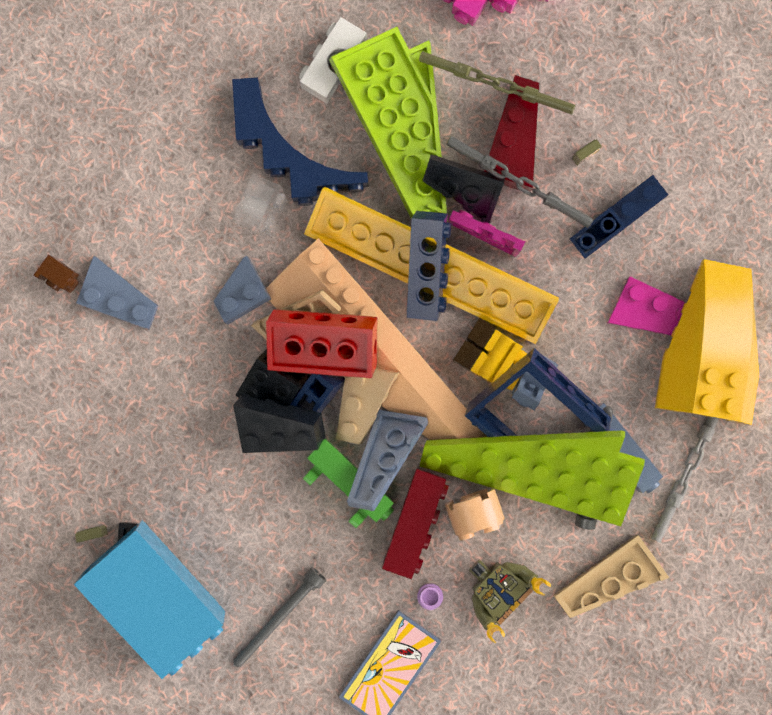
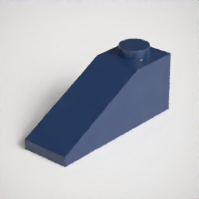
(318, 392)

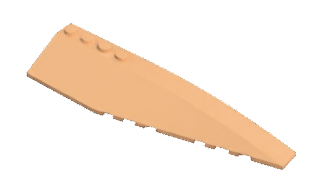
(417, 386)

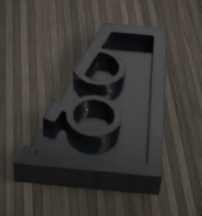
(468, 186)

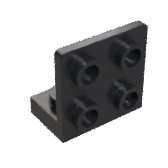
(272, 385)

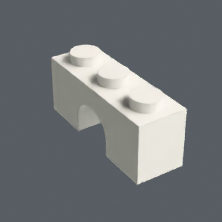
(317, 77)

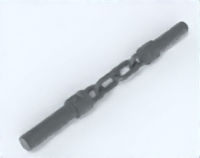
(488, 163)

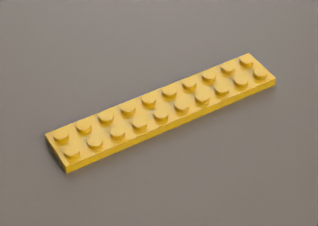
(471, 282)

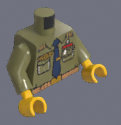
(501, 592)

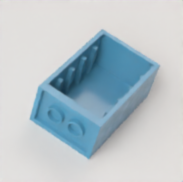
(152, 600)

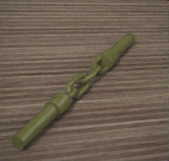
(529, 94)

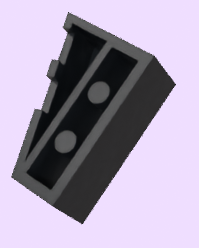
(276, 427)

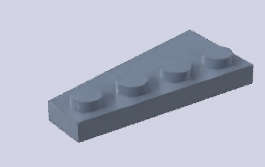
(384, 454)

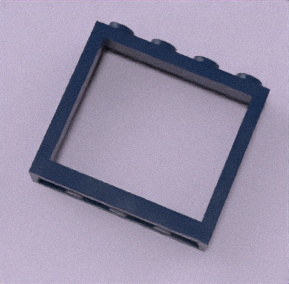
(552, 380)

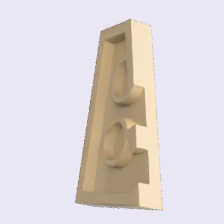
(361, 404)

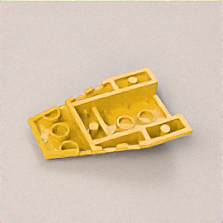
(714, 348)

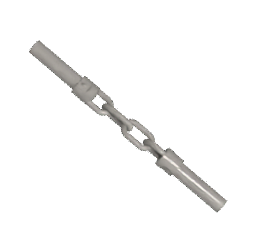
(675, 499)

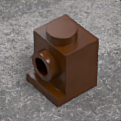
(57, 274)

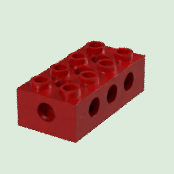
(322, 343)

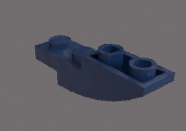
(619, 216)

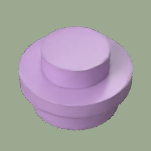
(430, 596)

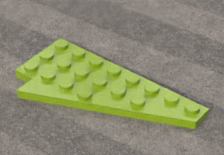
(398, 111)
(561, 470)

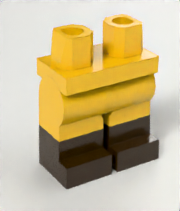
(499, 356)

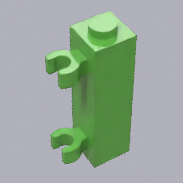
(342, 473)

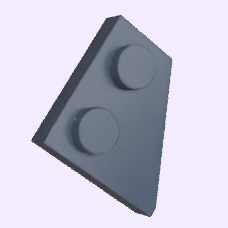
(241, 292)

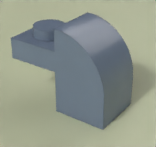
(528, 390)

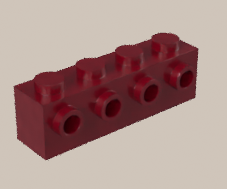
(414, 523)

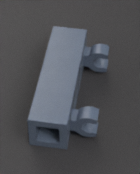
(650, 475)

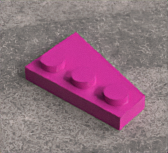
(486, 233)

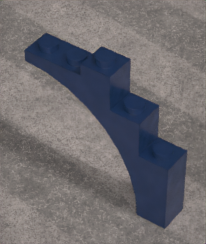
(279, 157)

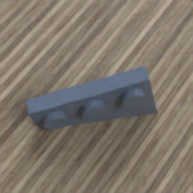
(114, 296)

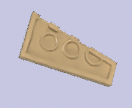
(619, 573)

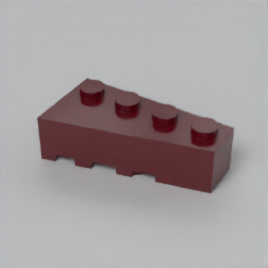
(516, 136)

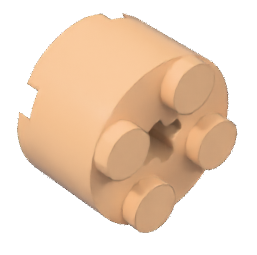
(474, 513)

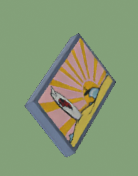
(390, 667)

